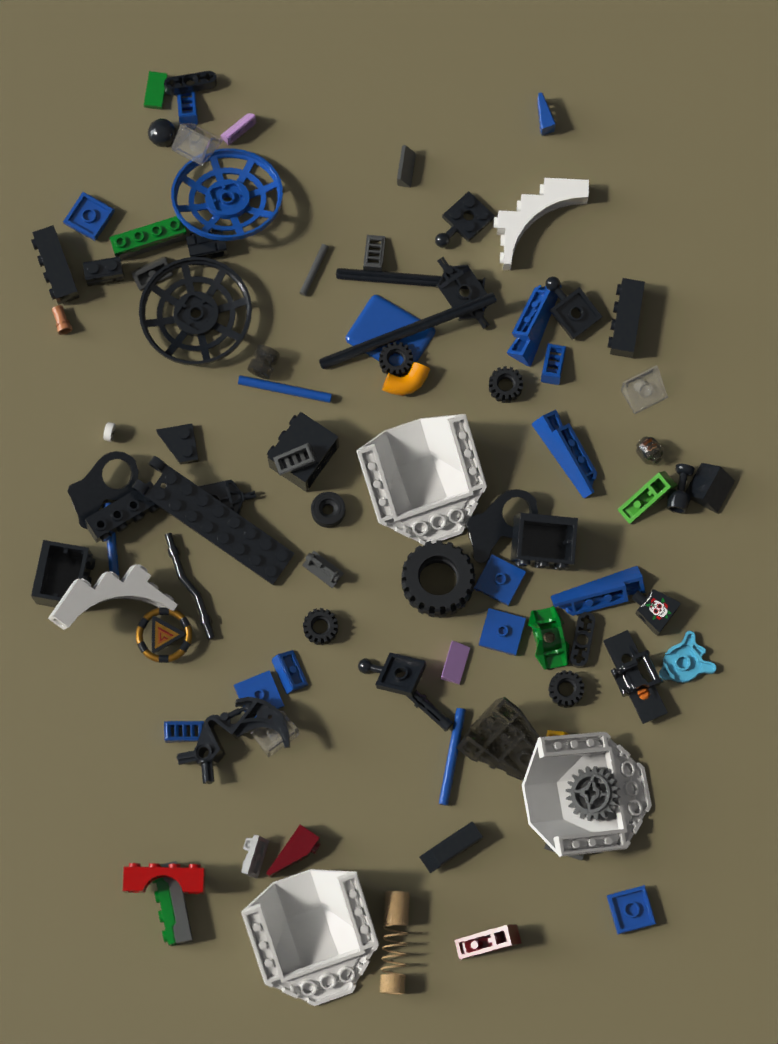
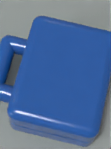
(383, 317)

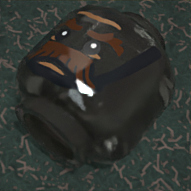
(650, 450)

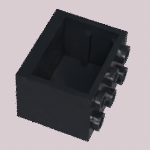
(303, 431)
(544, 541)
(58, 568)

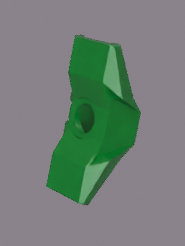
(554, 653)

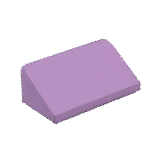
(239, 128)
(455, 662)

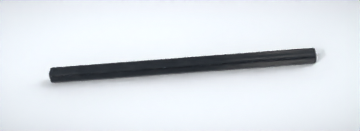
(407, 330)

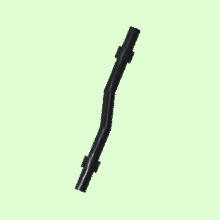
(174, 553)

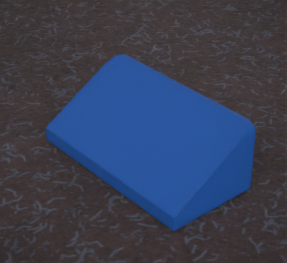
(289, 671)

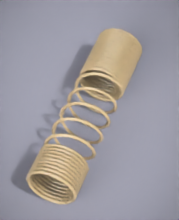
(395, 913)

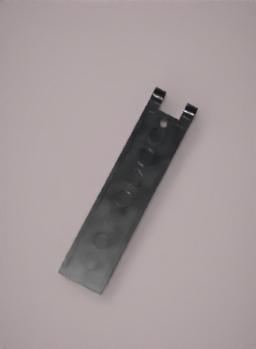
(216, 522)

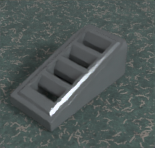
(370, 265)
(299, 450)

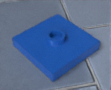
(89, 216)
(500, 580)
(502, 632)
(261, 687)
(631, 909)

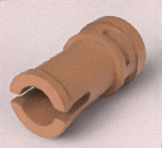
(62, 324)

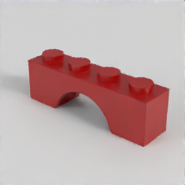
(138, 878)

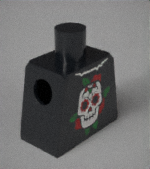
(655, 609)

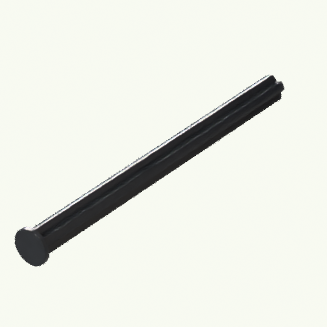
(392, 277)

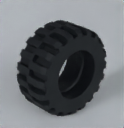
(443, 554)

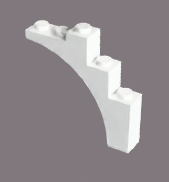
(553, 195)
(108, 586)

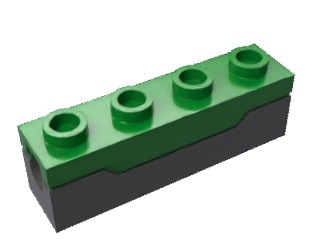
(148, 238)
(173, 910)

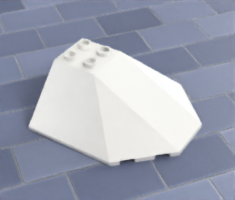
(424, 477)
(545, 793)
(312, 934)

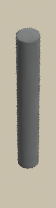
(313, 271)

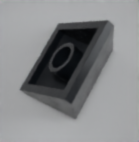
(710, 486)

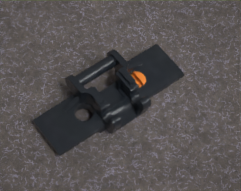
(629, 680)

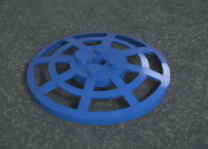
(227, 188)

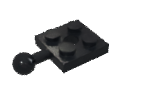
(466, 228)
(575, 300)
(395, 664)

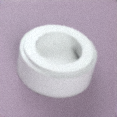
(109, 431)

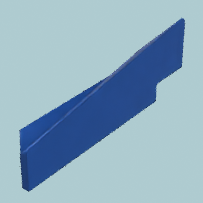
(532, 325)
(567, 451)
(600, 592)

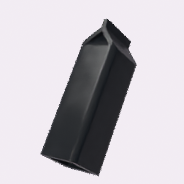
(451, 847)

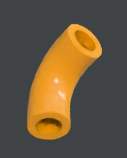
(407, 384)

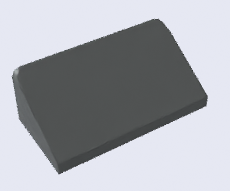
(406, 167)
(145, 273)

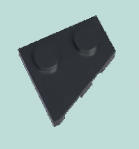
(181, 442)

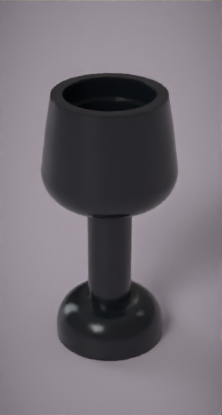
(678, 499)

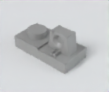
(256, 852)

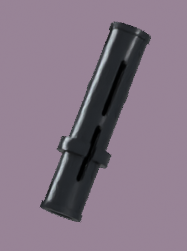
(420, 701)

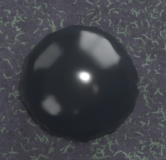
(162, 132)

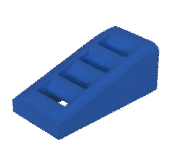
(187, 116)
(546, 120)
(550, 375)
(184, 724)

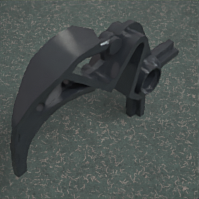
(209, 740)

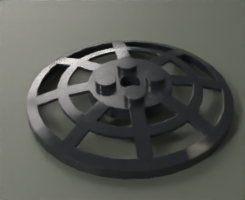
(192, 301)

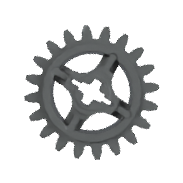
(593, 800)

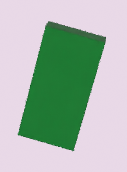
(155, 90)

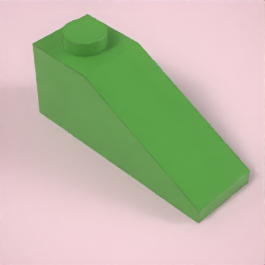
(647, 496)

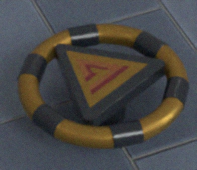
(163, 635)

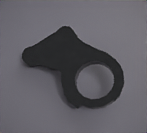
(92, 491)
(488, 527)

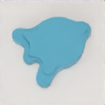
(685, 662)

